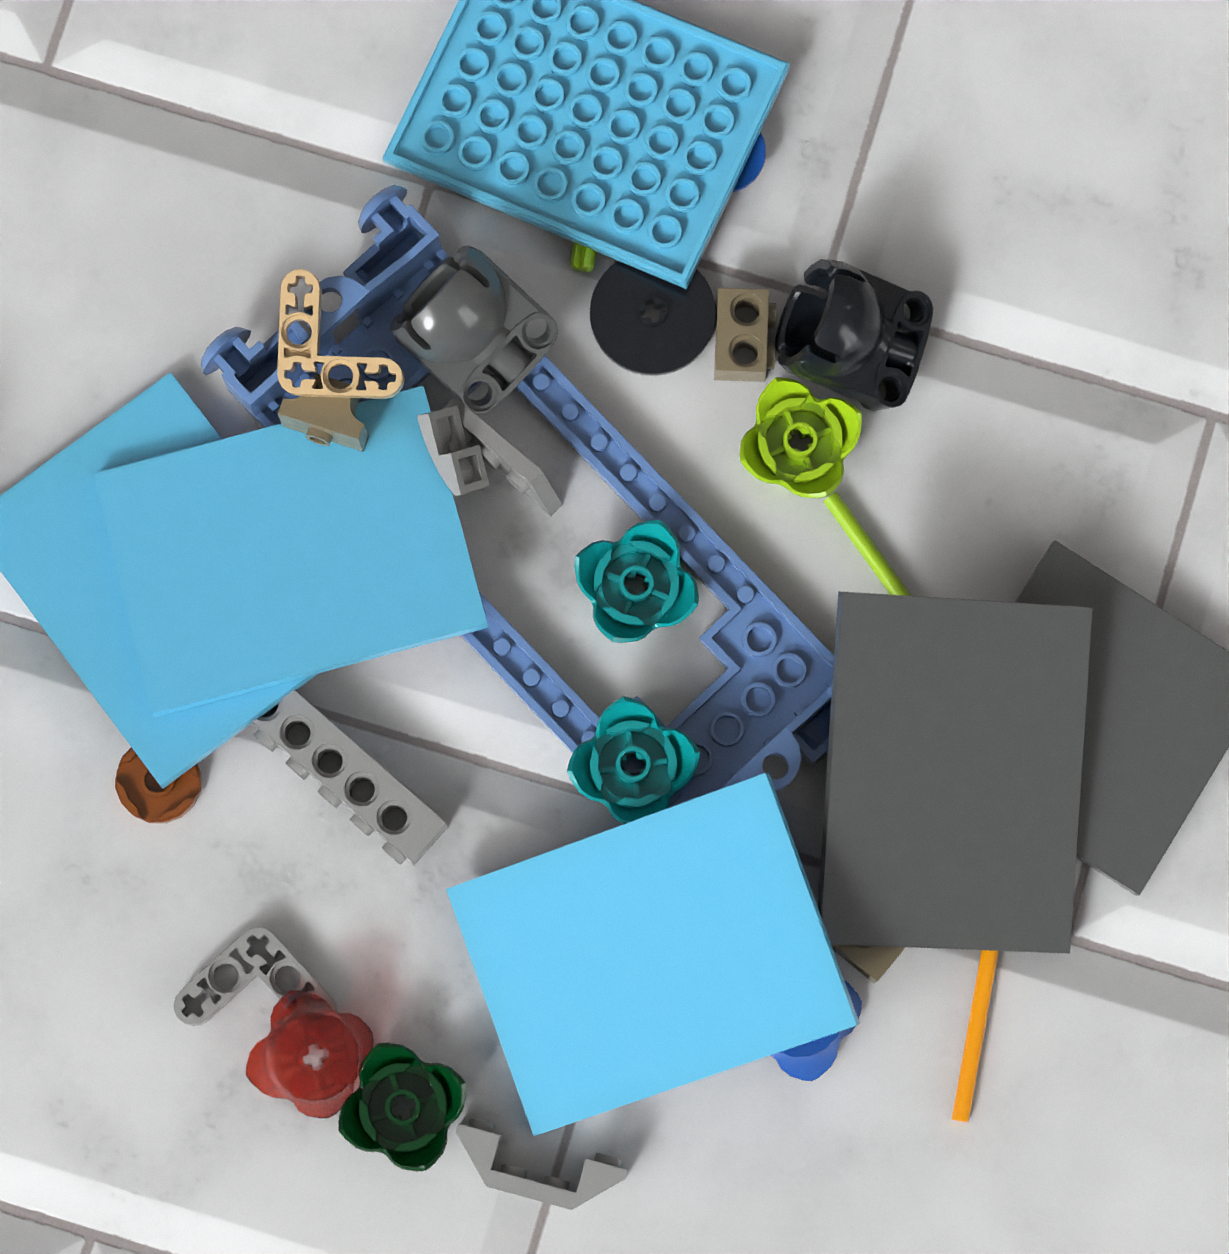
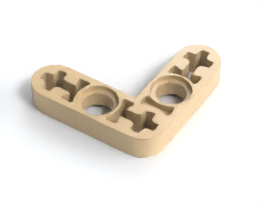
(309, 353)

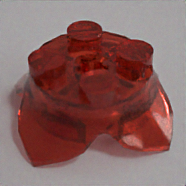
(277, 1060)

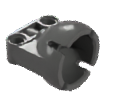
(471, 328)

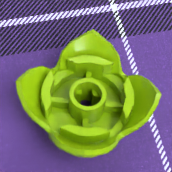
(790, 409)

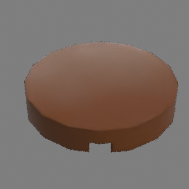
(146, 798)

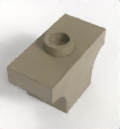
(325, 418)

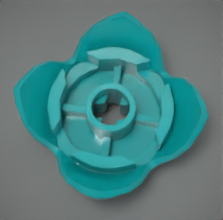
(643, 551)
(627, 730)

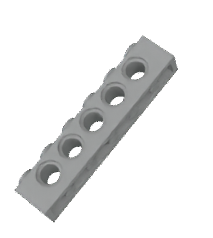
(422, 823)

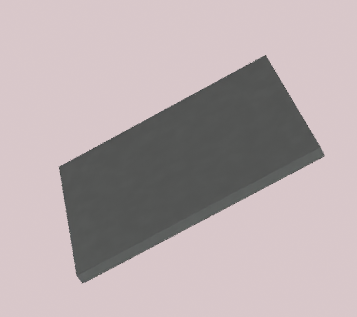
(954, 773)

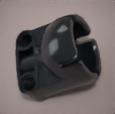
(854, 334)

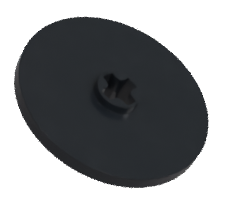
(638, 342)

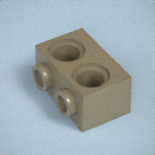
(734, 334)

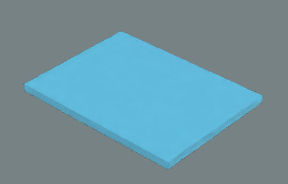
(591, 123)
(286, 556)
(66, 575)
(652, 955)

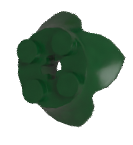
(368, 1117)

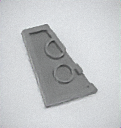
(500, 453)

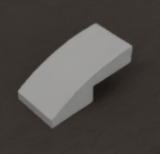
(457, 463)

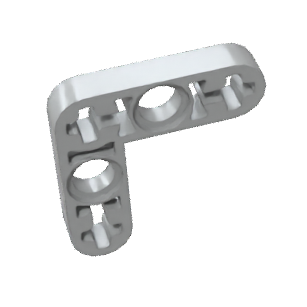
(248, 970)

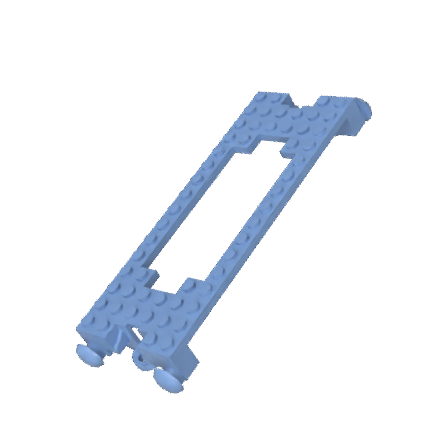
(777, 670)

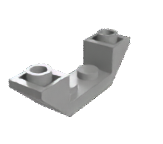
(483, 1147)

